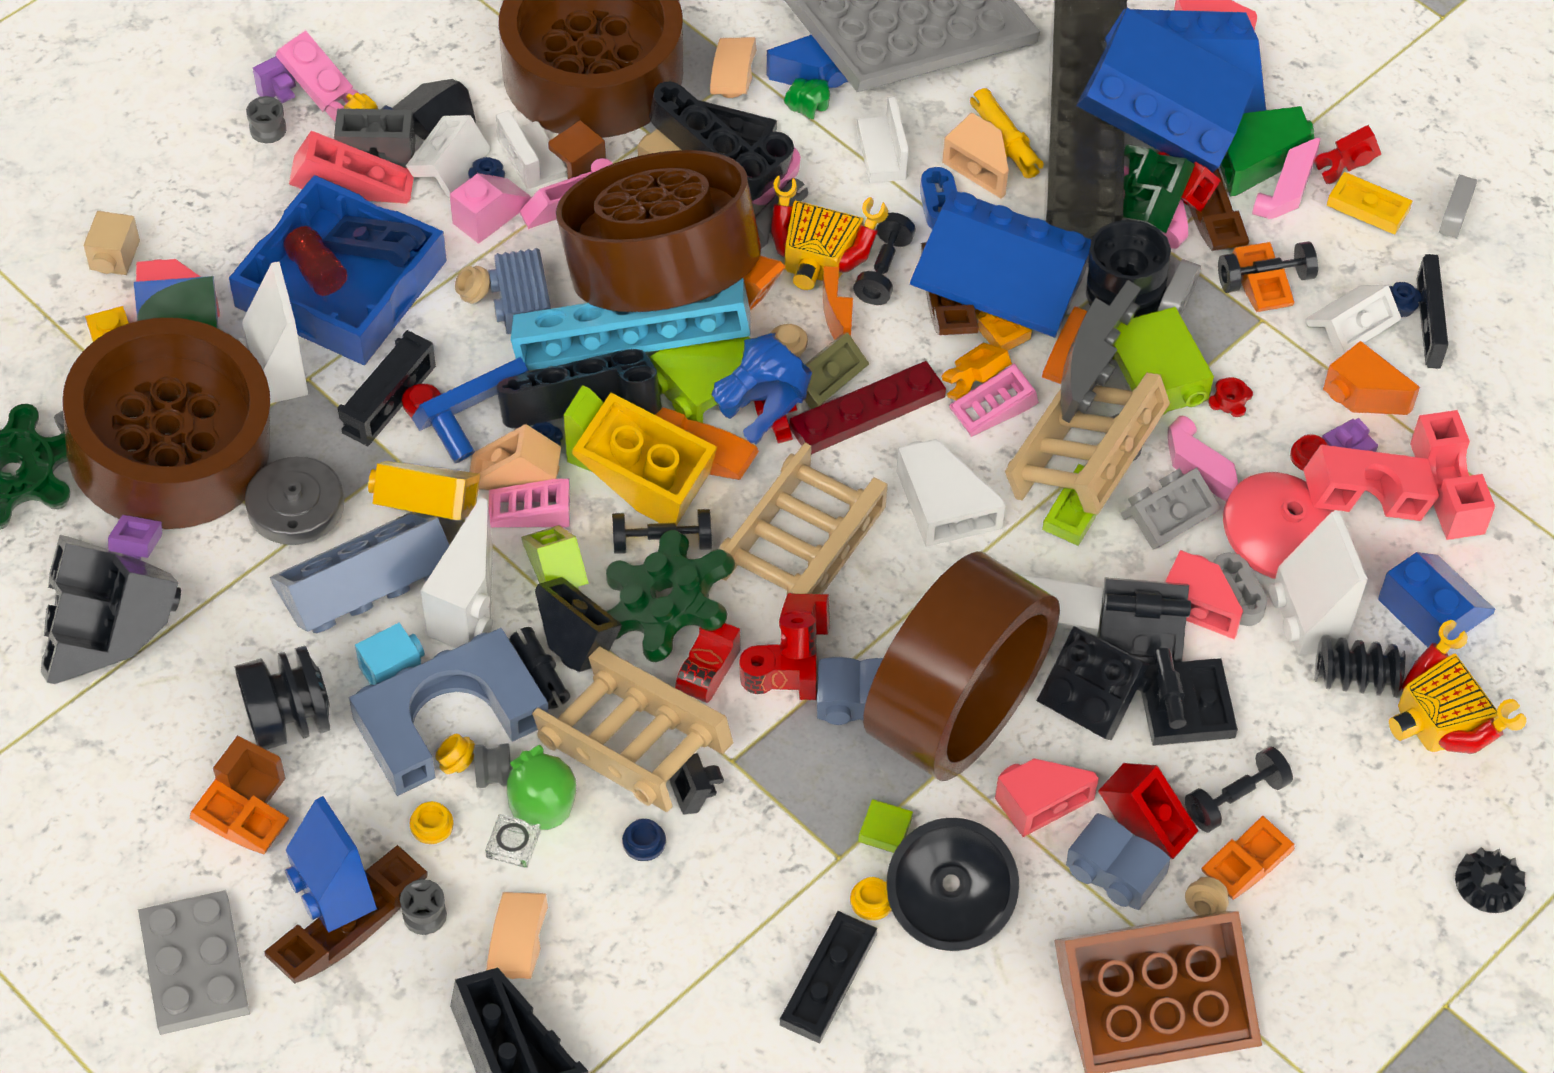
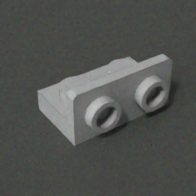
(1173, 508)

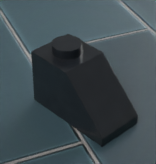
(574, 623)

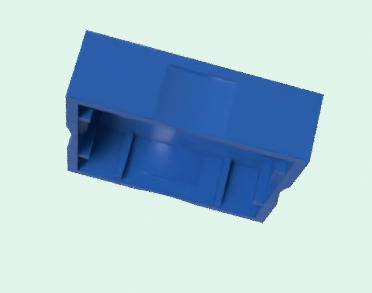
(375, 292)

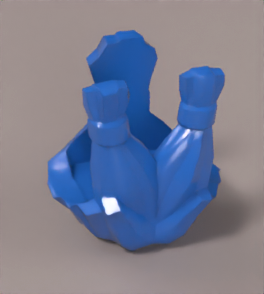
(768, 374)

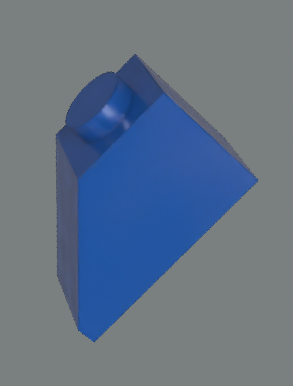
(804, 60)

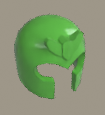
(541, 788)

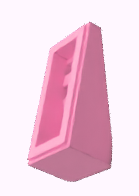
(999, 384)
(544, 516)

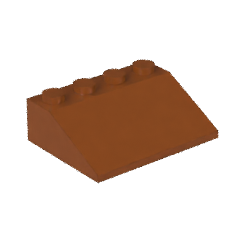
(1159, 992)

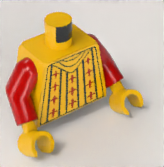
(820, 236)
(1447, 704)

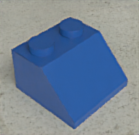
(1429, 592)
(328, 869)

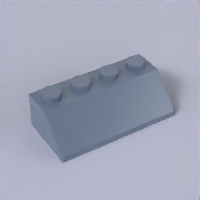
(361, 571)

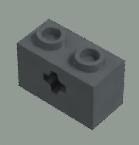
(378, 132)

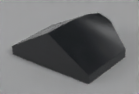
(434, 101)

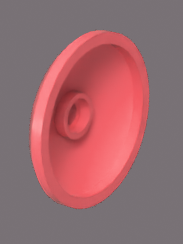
(1260, 519)

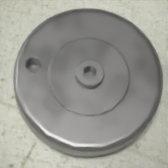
(294, 500)

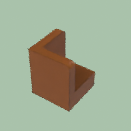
(578, 148)
(250, 770)

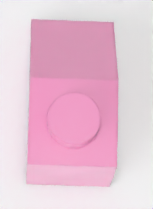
(485, 205)

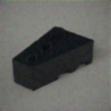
(503, 1030)

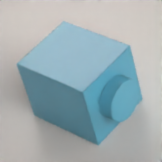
(388, 653)

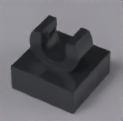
(695, 784)

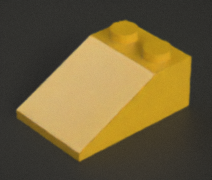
(645, 459)

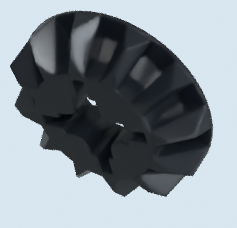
(1491, 897)

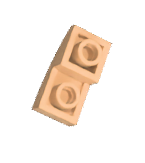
(732, 66)
(516, 934)

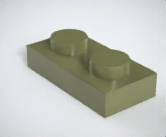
(833, 369)

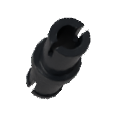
(540, 666)

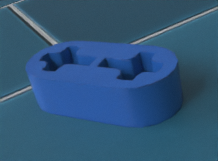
(930, 198)

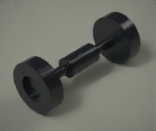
(1304, 261)
(873, 286)
(656, 530)
(1272, 768)

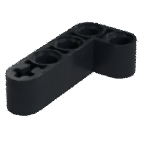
(677, 115)
(549, 392)

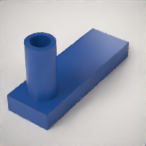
(441, 410)

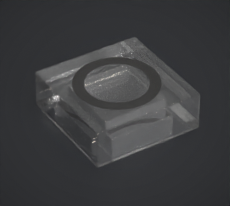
(512, 841)

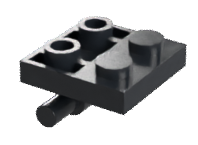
(1144, 617)
(1093, 683)
(1188, 701)

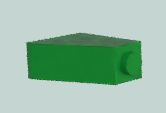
(1262, 146)

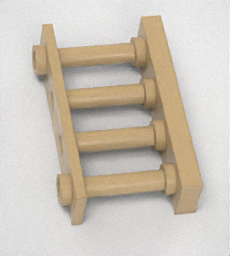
(1107, 460)
(844, 533)
(640, 692)

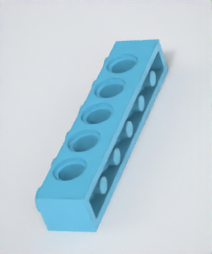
(588, 331)

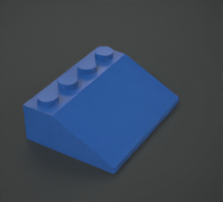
(1220, 33)
(1167, 92)
(1002, 263)

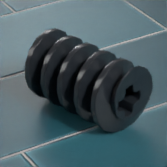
(1359, 665)

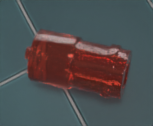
(315, 260)

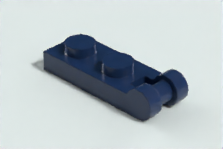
(375, 239)

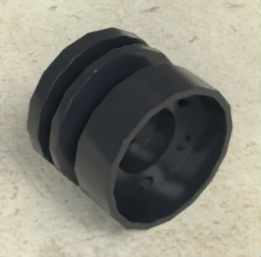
(1131, 253)
(283, 697)

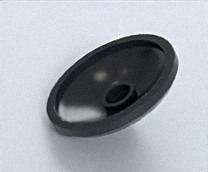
(985, 889)

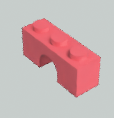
(1399, 482)
(1463, 499)

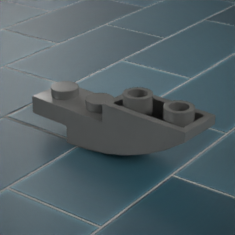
(1093, 350)

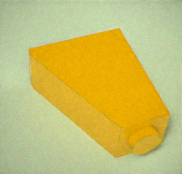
(424, 489)

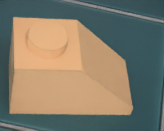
(978, 154)
(516, 459)

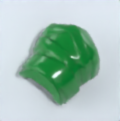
(807, 96)

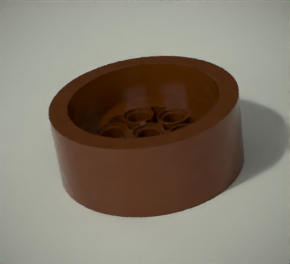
(589, 60)
(659, 230)
(133, 376)
(960, 665)

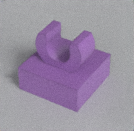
(274, 80)
(1351, 435)
(135, 536)

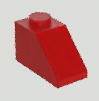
(1148, 807)

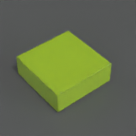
(885, 826)

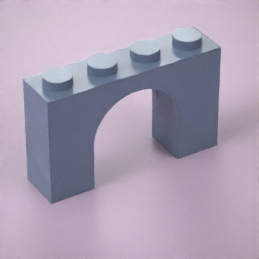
(481, 667)

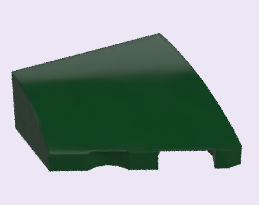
(1154, 186)

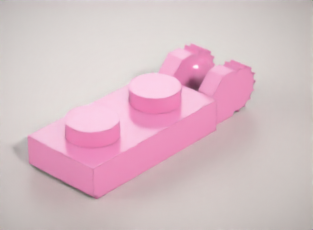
(315, 73)

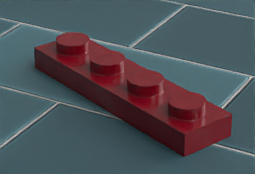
(868, 407)

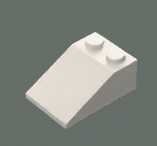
(274, 338)
(1320, 586)
(460, 587)

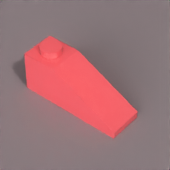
(351, 169)

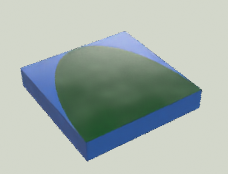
(177, 298)

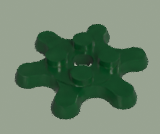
(38, 460)
(684, 606)

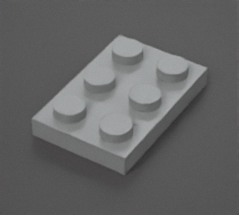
(193, 962)

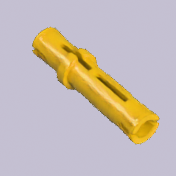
(1015, 143)

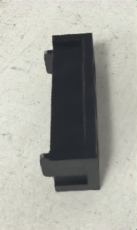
(383, 390)

